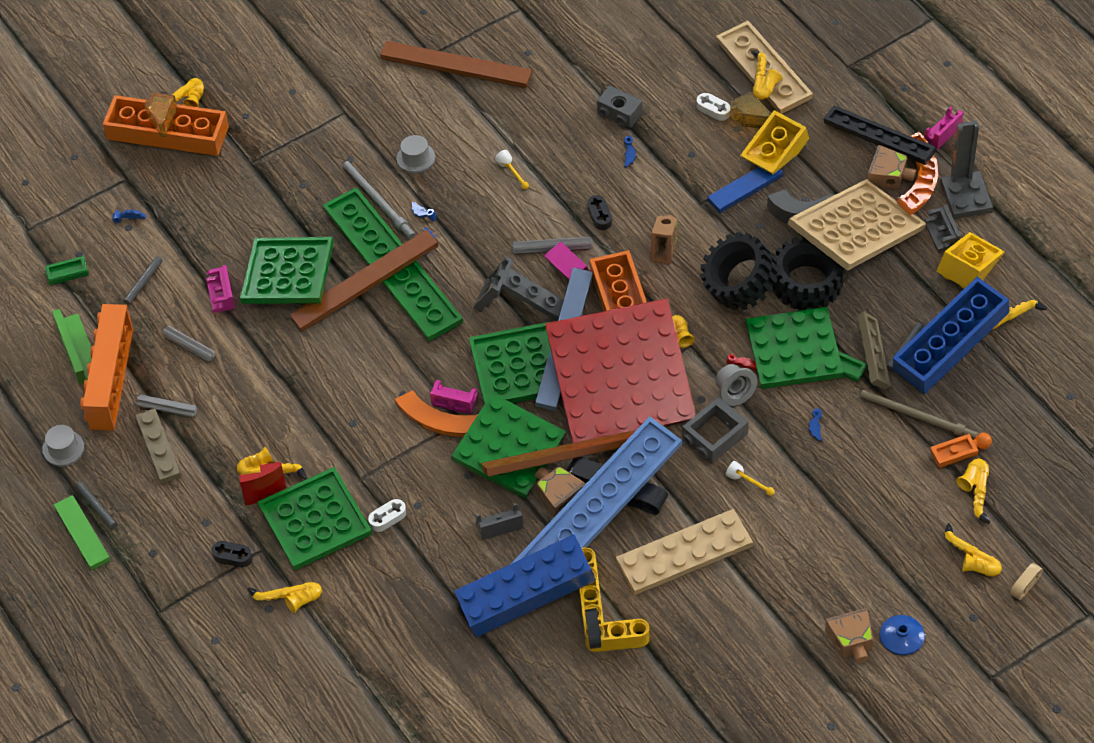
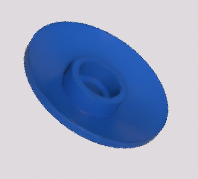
(898, 642)

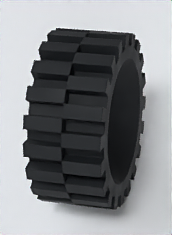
(801, 254)
(725, 258)

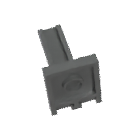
(965, 188)
(519, 286)

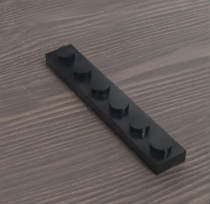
(879, 134)

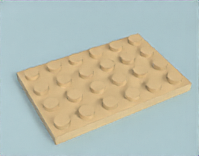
(856, 224)

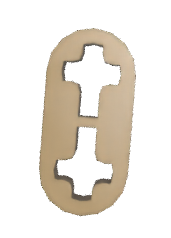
(1026, 581)

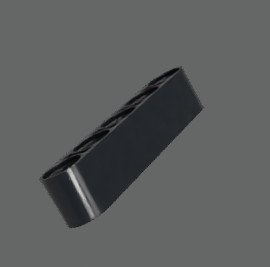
(648, 498)

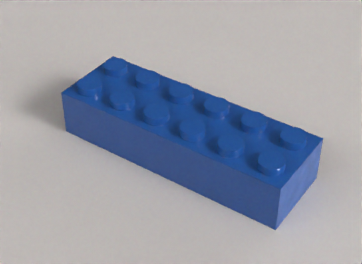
(950, 335)
(525, 585)

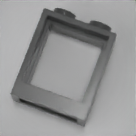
(731, 418)

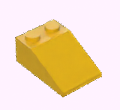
(776, 143)
(969, 259)

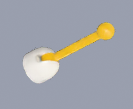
(504, 160)
(736, 471)

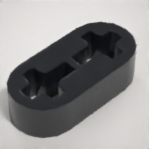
(596, 213)
(231, 554)
(593, 628)

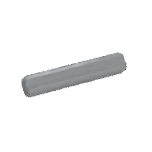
(188, 343)
(166, 406)

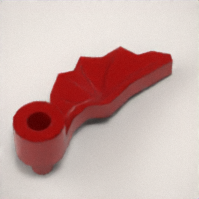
(744, 362)

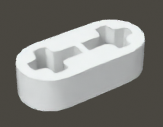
(713, 107)
(387, 515)

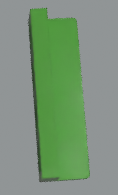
(75, 343)

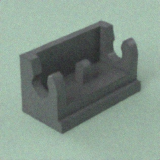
(942, 228)
(500, 523)

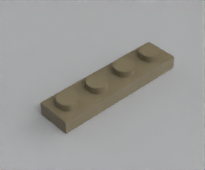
(874, 351)
(158, 446)

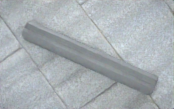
(548, 244)

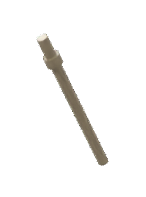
(958, 429)

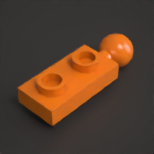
(959, 449)

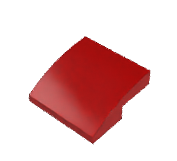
(262, 484)

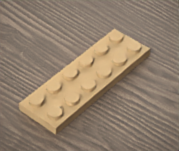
(739, 43)
(684, 551)

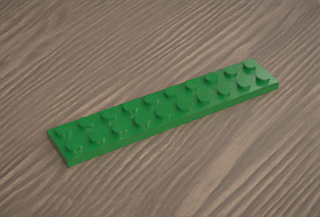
(411, 285)

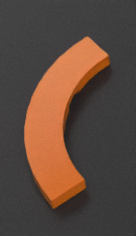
(924, 185)
(432, 418)

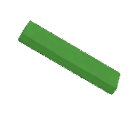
(82, 532)

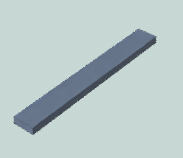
(572, 307)

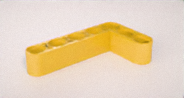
(625, 628)

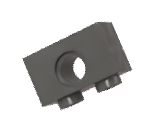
(619, 107)

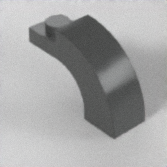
(784, 206)

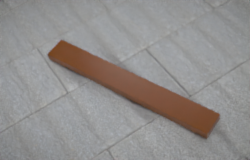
(456, 64)
(365, 280)
(555, 454)

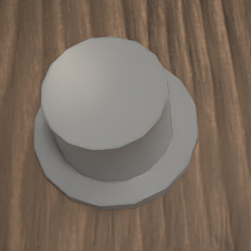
(415, 155)
(736, 384)
(62, 446)

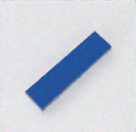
(742, 188)

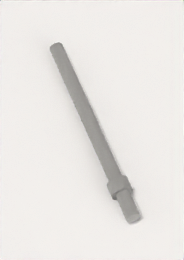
(399, 222)

